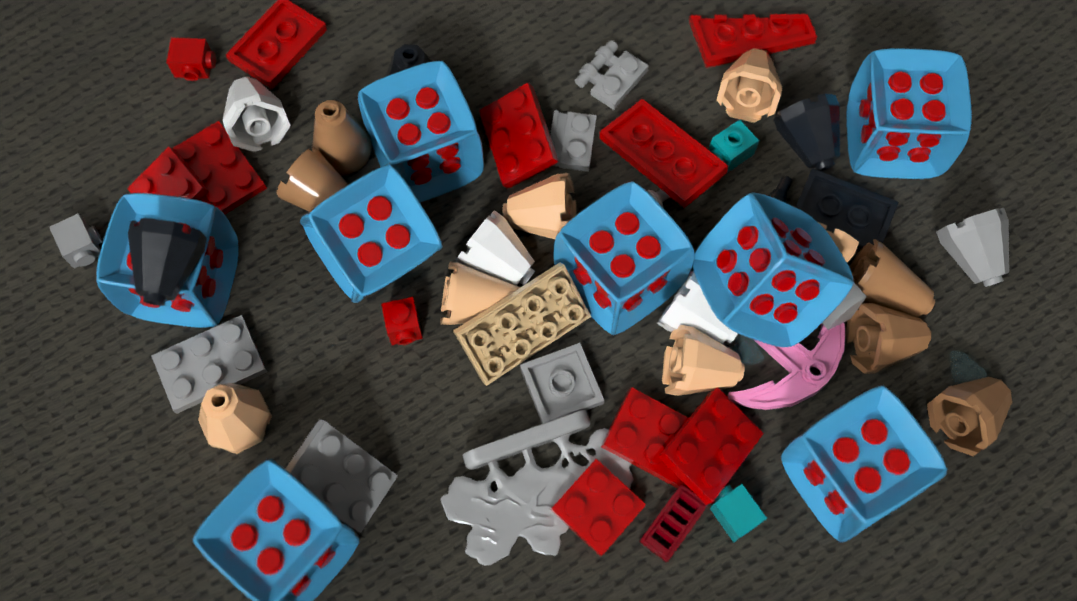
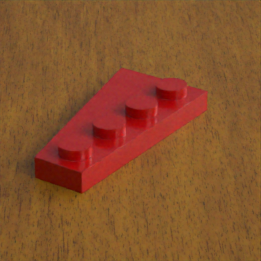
(726, 39)

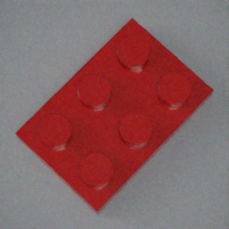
(276, 42)
(518, 136)
(220, 168)
(642, 432)
(711, 445)

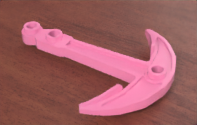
(800, 382)

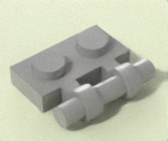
(618, 80)

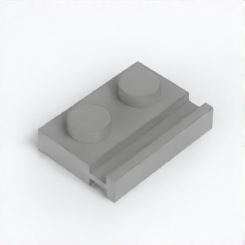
(573, 139)

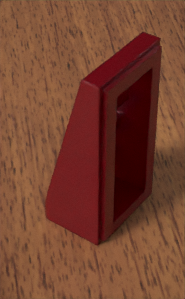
(692, 500)

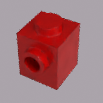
(190, 58)
(401, 321)

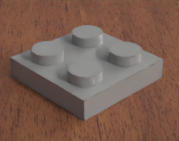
(561, 383)

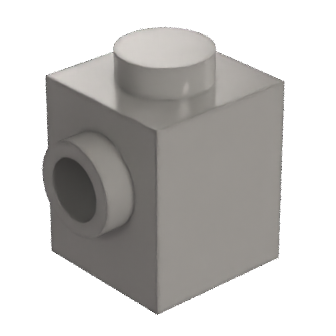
(77, 240)

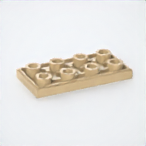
(522, 323)

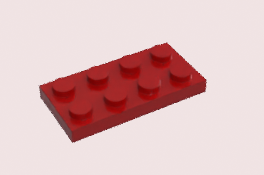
(663, 152)

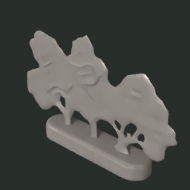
(524, 500)

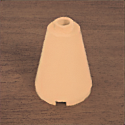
(470, 293)

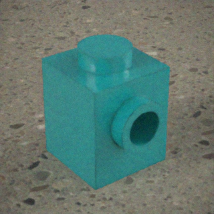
(734, 144)
(737, 511)

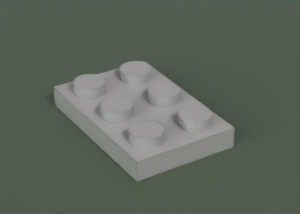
(207, 360)
(341, 475)

